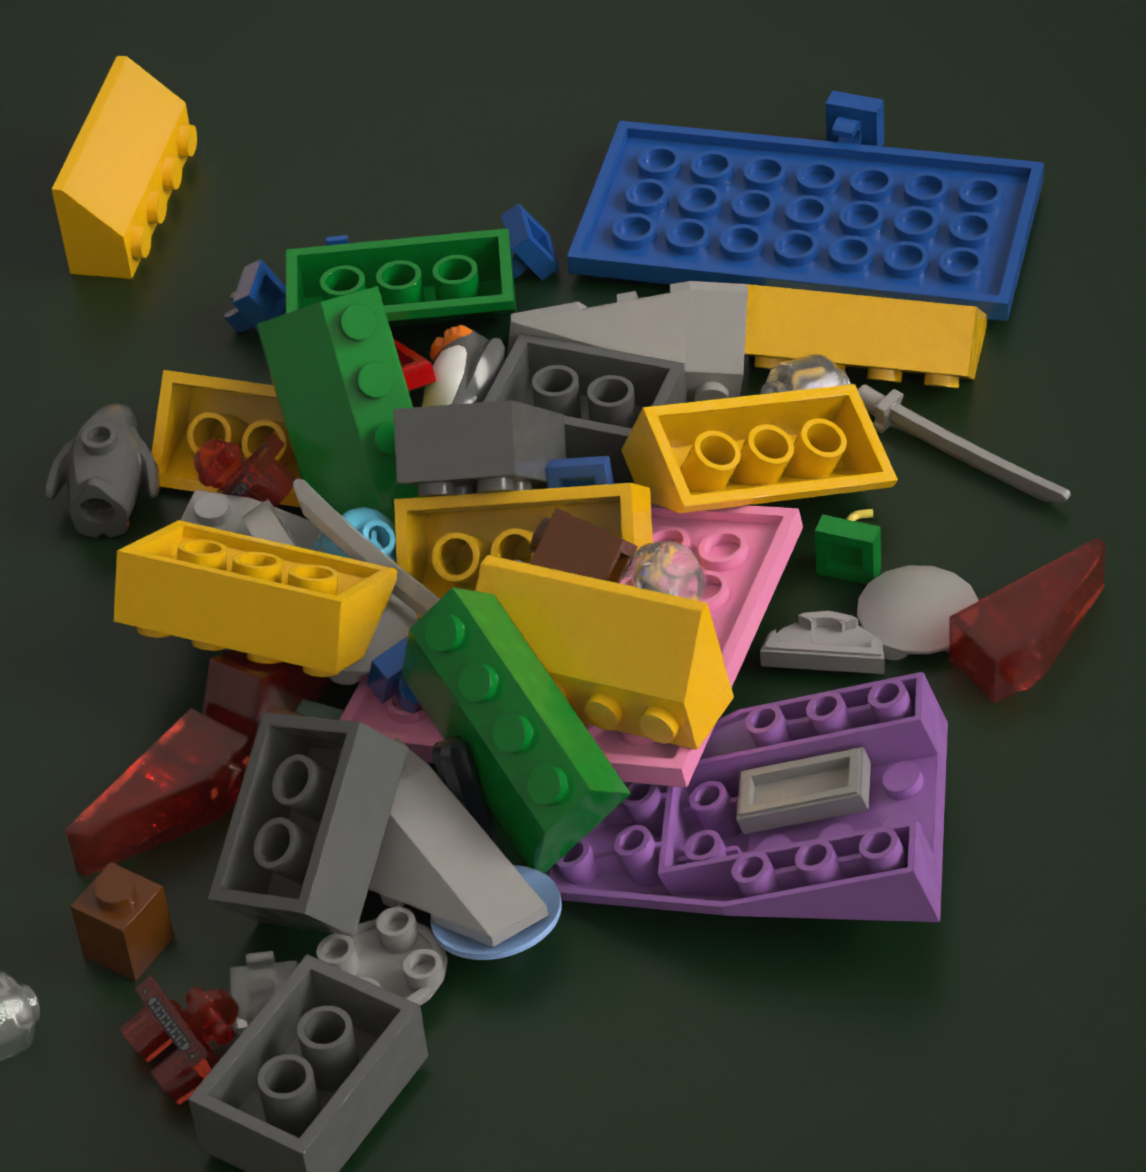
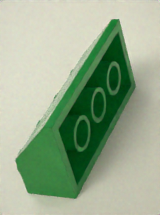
(417, 277)
(337, 398)
(527, 742)

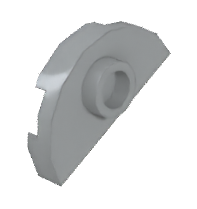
(824, 643)

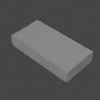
(804, 790)

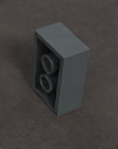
(593, 388)
(476, 447)
(308, 823)
(309, 1073)

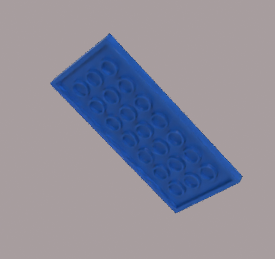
(808, 216)

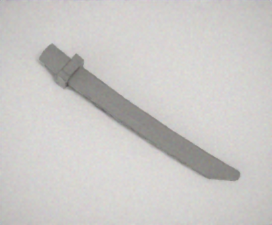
(889, 411)
(359, 547)

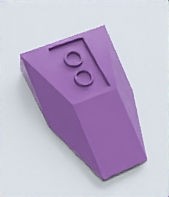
(690, 855)

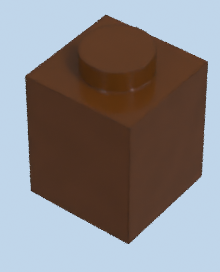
(580, 548)
(122, 921)

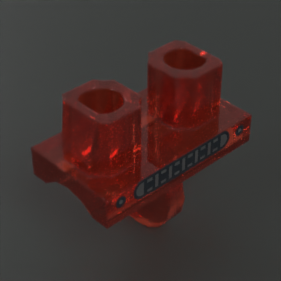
(258, 477)
(165, 1021)

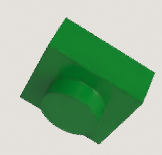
(847, 549)

